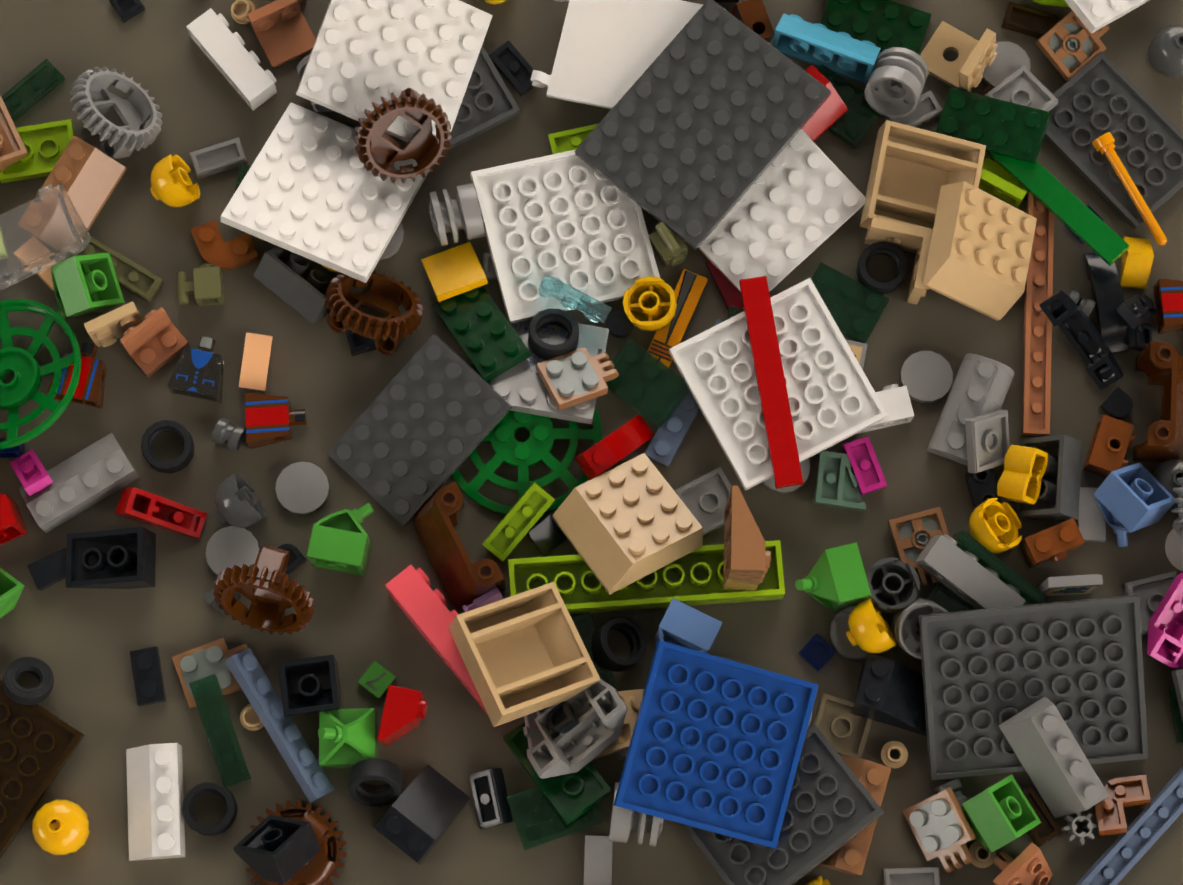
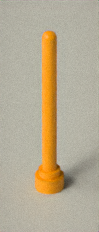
(1105, 145)

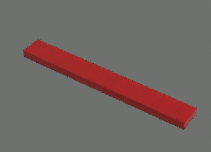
(771, 382)

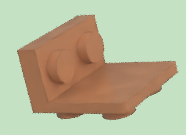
(282, 31)
(153, 342)

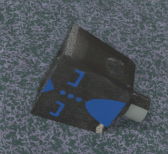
(199, 372)

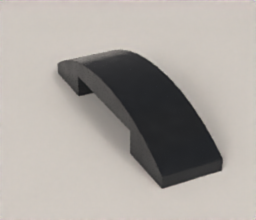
(1108, 298)
(1084, 337)

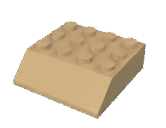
(910, 170)
(979, 250)
(628, 523)
(523, 653)

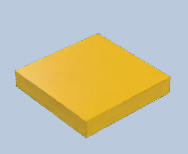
(454, 271)

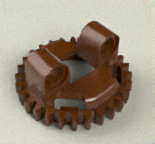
(380, 150)
(385, 297)
(270, 598)
(320, 868)

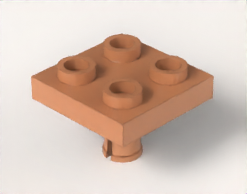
(1026, 869)

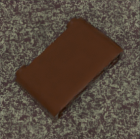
(1164, 437)
(436, 530)

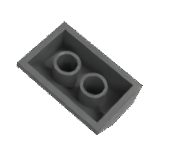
(296, 281)
(1060, 482)

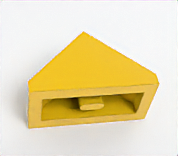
(1136, 263)

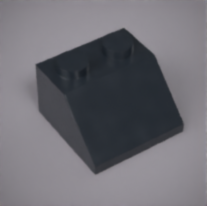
(310, 685)
(278, 848)

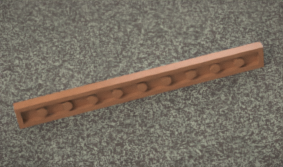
(1037, 326)

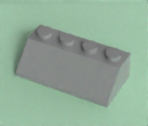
(81, 483)
(1053, 759)

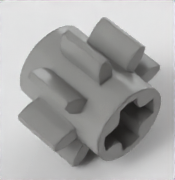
(1086, 827)

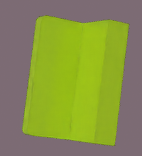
(1001, 184)

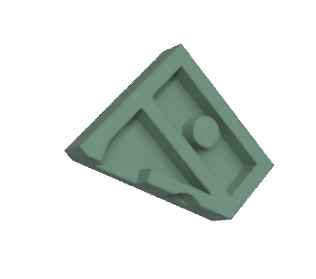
(835, 483)

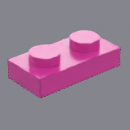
(865, 465)
(31, 472)

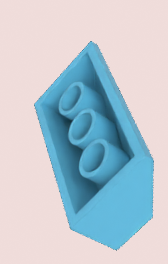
(819, 46)

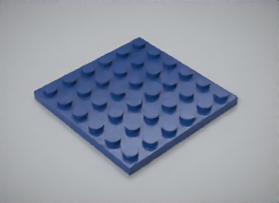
(716, 744)

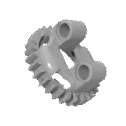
(93, 100)

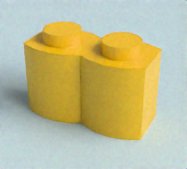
(1022, 474)

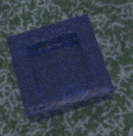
(817, 652)

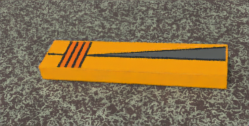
(687, 297)

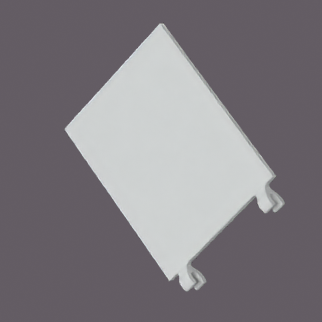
(610, 46)

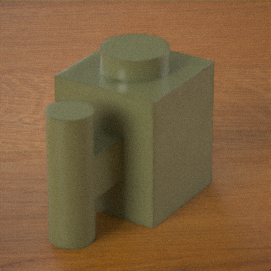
(668, 245)
(207, 286)

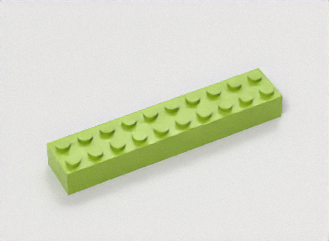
(690, 579)

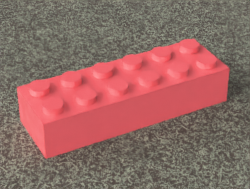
(431, 617)

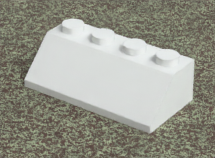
(155, 802)

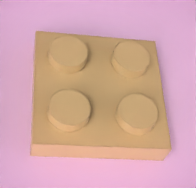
(111, 326)

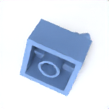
(1132, 500)
(688, 627)

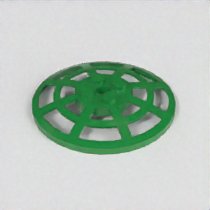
(29, 373)
(526, 455)

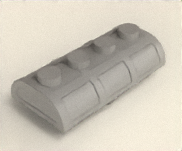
(977, 390)

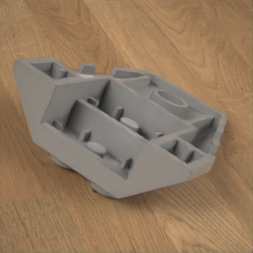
(601, 722)

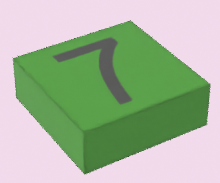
(377, 680)

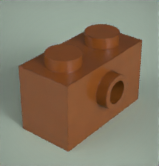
(1109, 446)
(1052, 543)

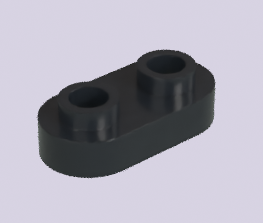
(982, 488)

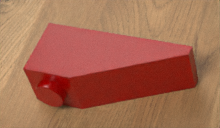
(614, 447)
(160, 512)

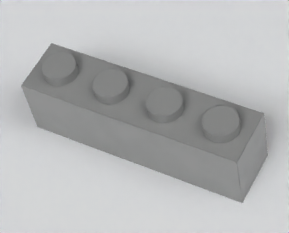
(965, 576)

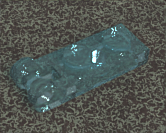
(574, 299)

